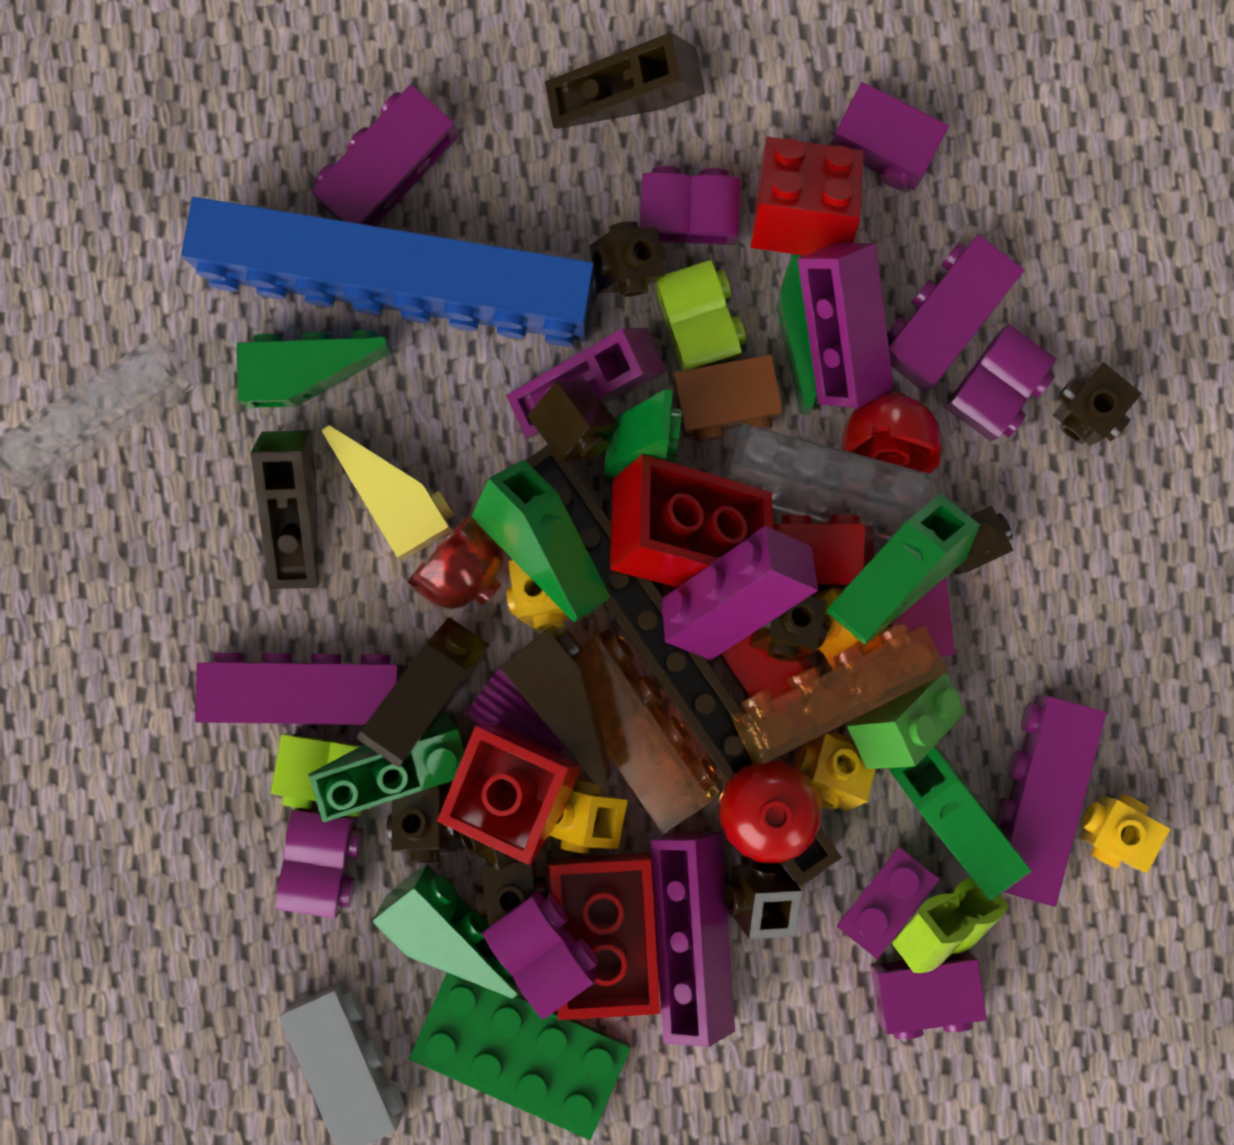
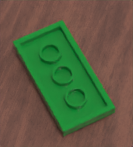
(510, 1053)

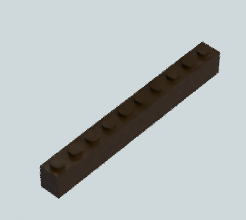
(682, 674)

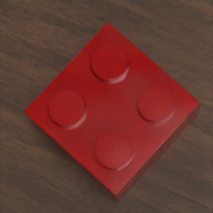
(806, 196)

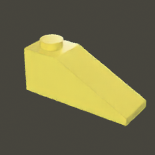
(399, 504)

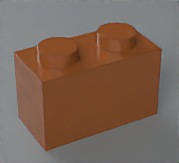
(727, 396)

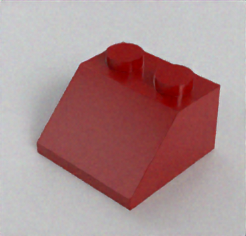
(509, 791)

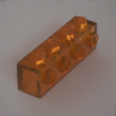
(838, 694)
(643, 738)

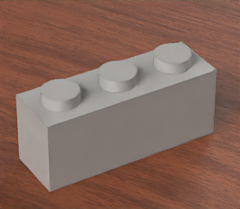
(343, 1066)

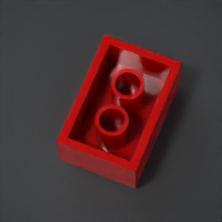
(679, 519)
(613, 912)

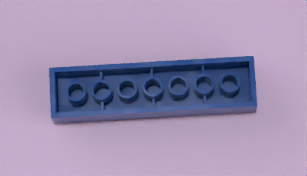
(389, 271)

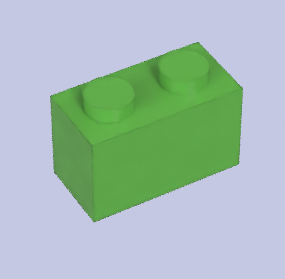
(907, 726)

